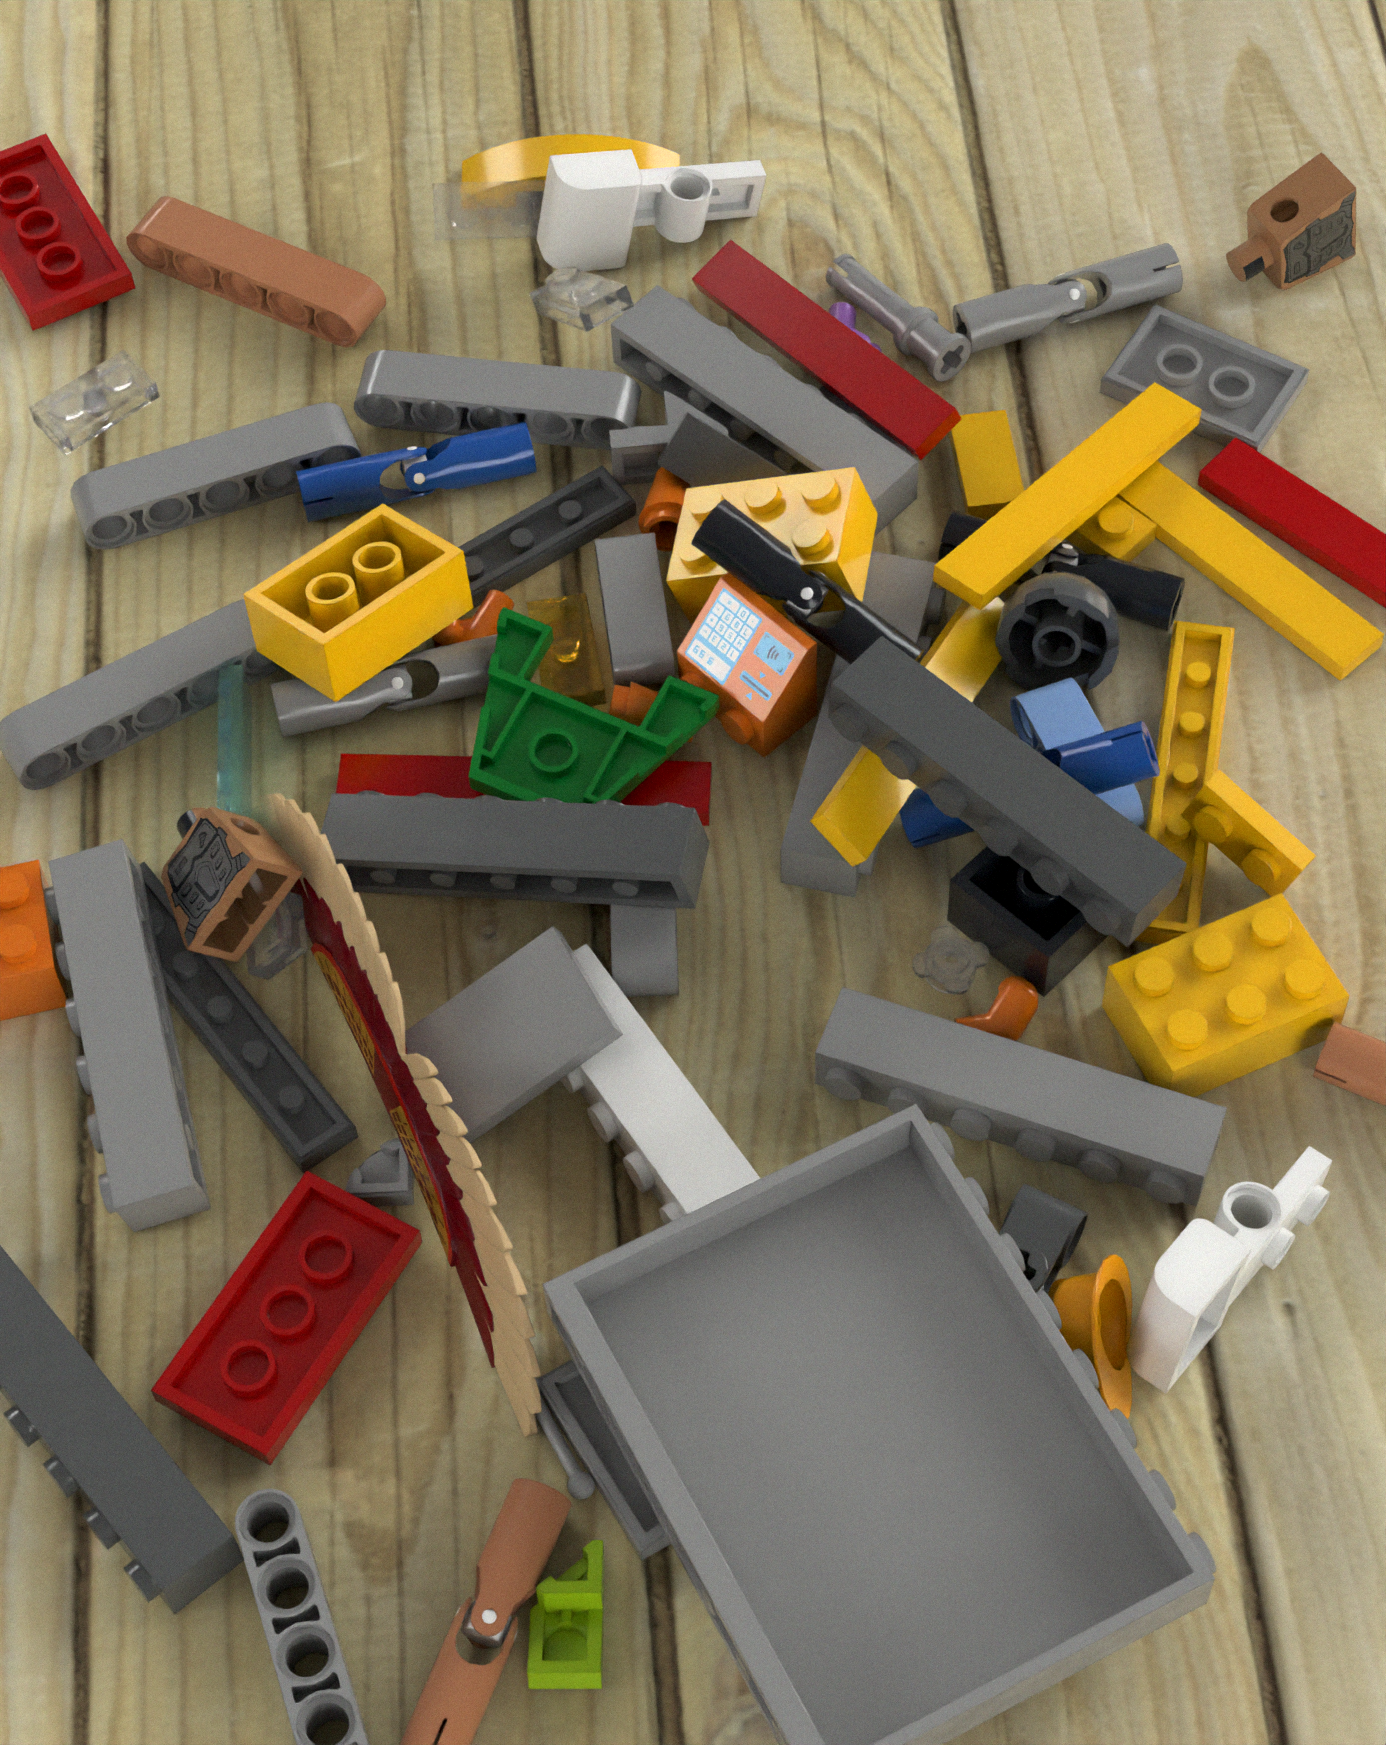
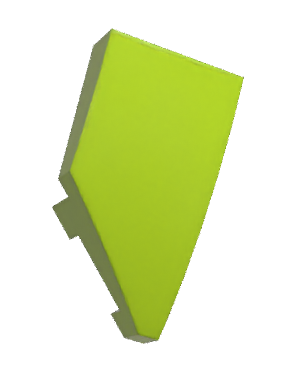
(569, 1626)

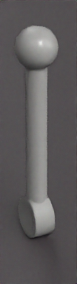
(580, 1483)

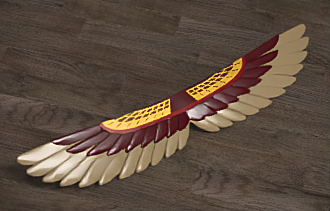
(415, 1101)

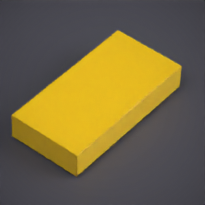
(985, 462)

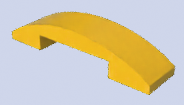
(530, 157)

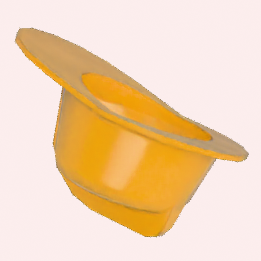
(1098, 1321)

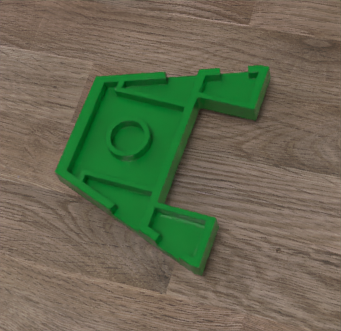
(557, 748)

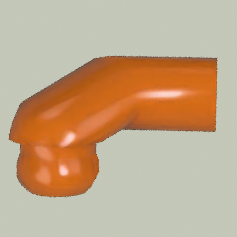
(480, 625)
(1010, 1010)

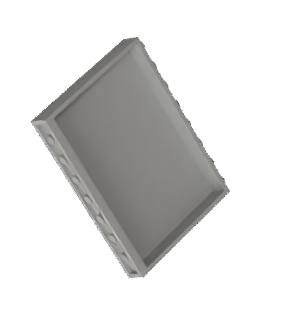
(876, 1445)

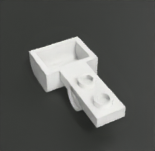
(600, 197)
(1214, 1264)

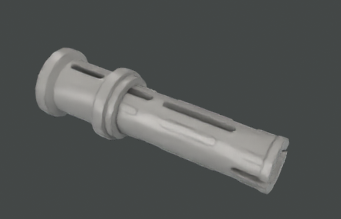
(913, 329)

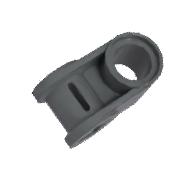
(1044, 1233)

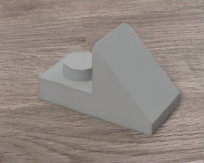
(639, 447)

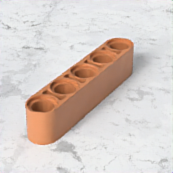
(257, 271)

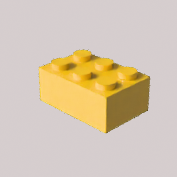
(816, 514)
(359, 601)
(1224, 999)

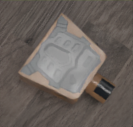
(1299, 227)
(225, 881)

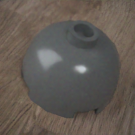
(1058, 631)

